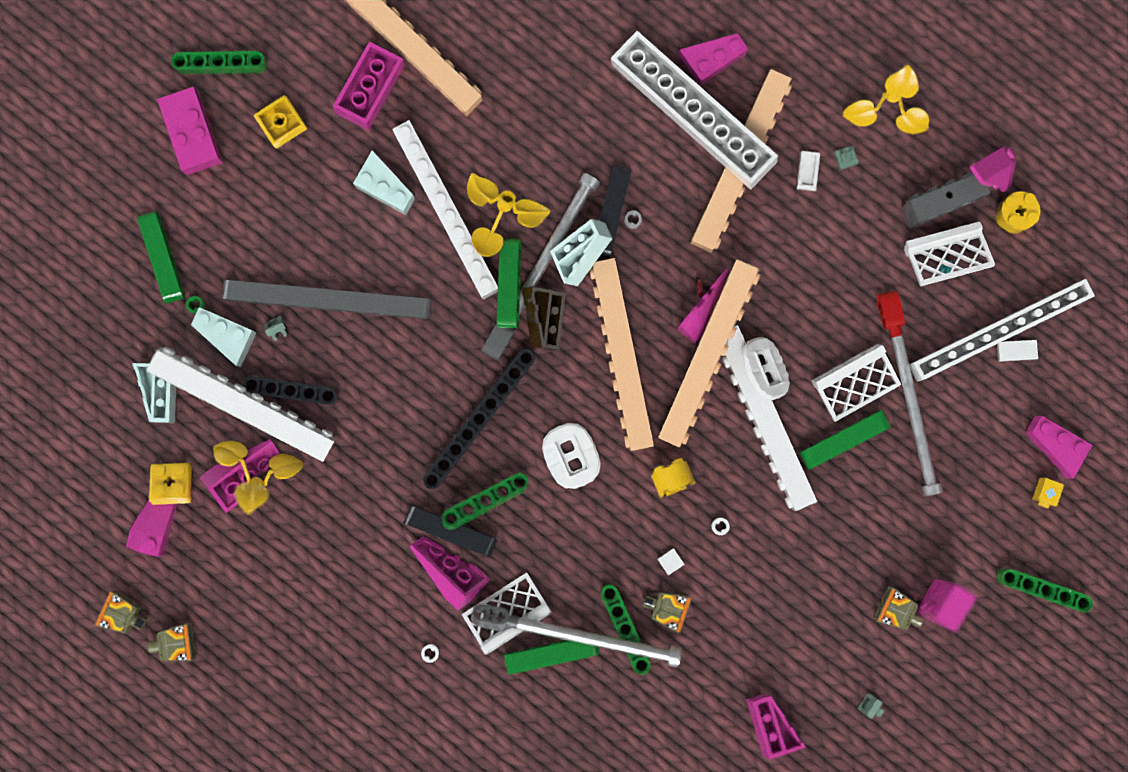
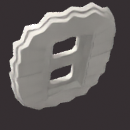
(774, 365)
(558, 461)

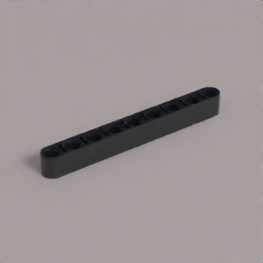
(470, 423)

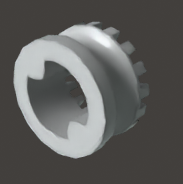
(631, 225)

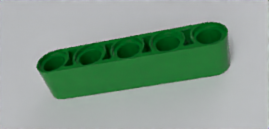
(210, 59)
(161, 257)
(509, 284)
(845, 439)
(490, 493)
(1053, 590)
(618, 621)
(548, 655)

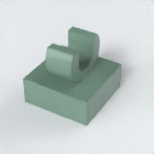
(846, 158)
(274, 326)
(871, 706)

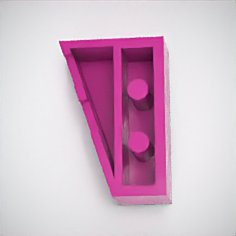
(712, 57)
(1059, 445)
(771, 727)

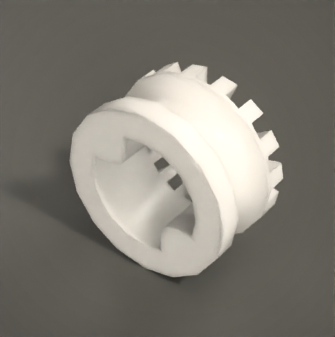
(717, 521)
(433, 648)

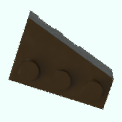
(544, 316)

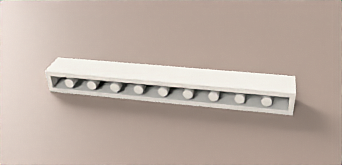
(445, 209)
(1001, 330)
(240, 403)
(769, 429)

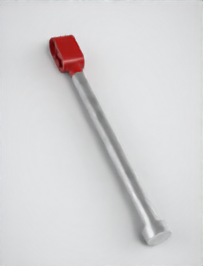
(892, 318)

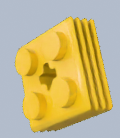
(269, 117)
(178, 491)

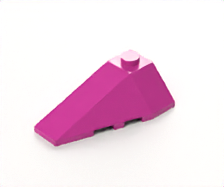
(996, 169)
(697, 321)
(223, 480)
(152, 528)
(452, 576)

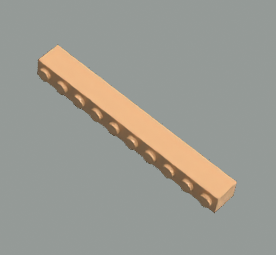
(419, 53)
(729, 186)
(709, 353)
(622, 355)

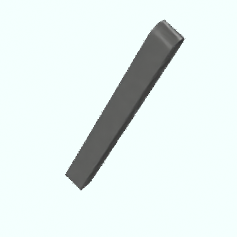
(326, 299)

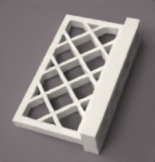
(940, 241)
(853, 366)
(507, 634)

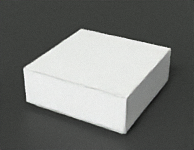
(670, 561)

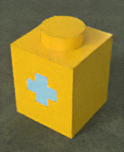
(1047, 492)

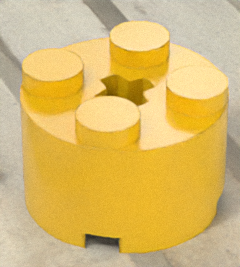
(1017, 222)
(673, 478)

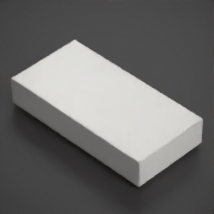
(808, 170)
(1017, 350)

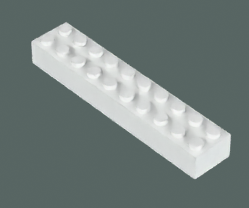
(694, 110)

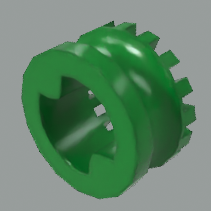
(193, 299)

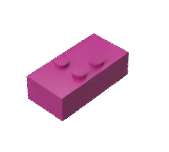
(368, 86)
(189, 131)
(945, 604)

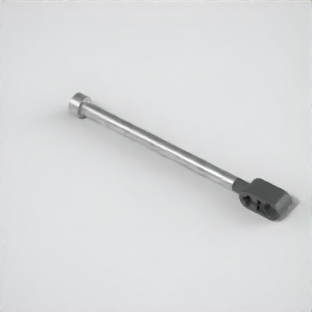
(501, 337)
(671, 656)

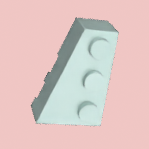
(383, 185)
(580, 251)
(225, 335)
(158, 395)

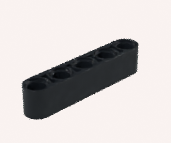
(614, 202)
(300, 390)
(461, 536)

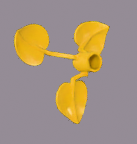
(899, 84)
(483, 191)
(254, 493)

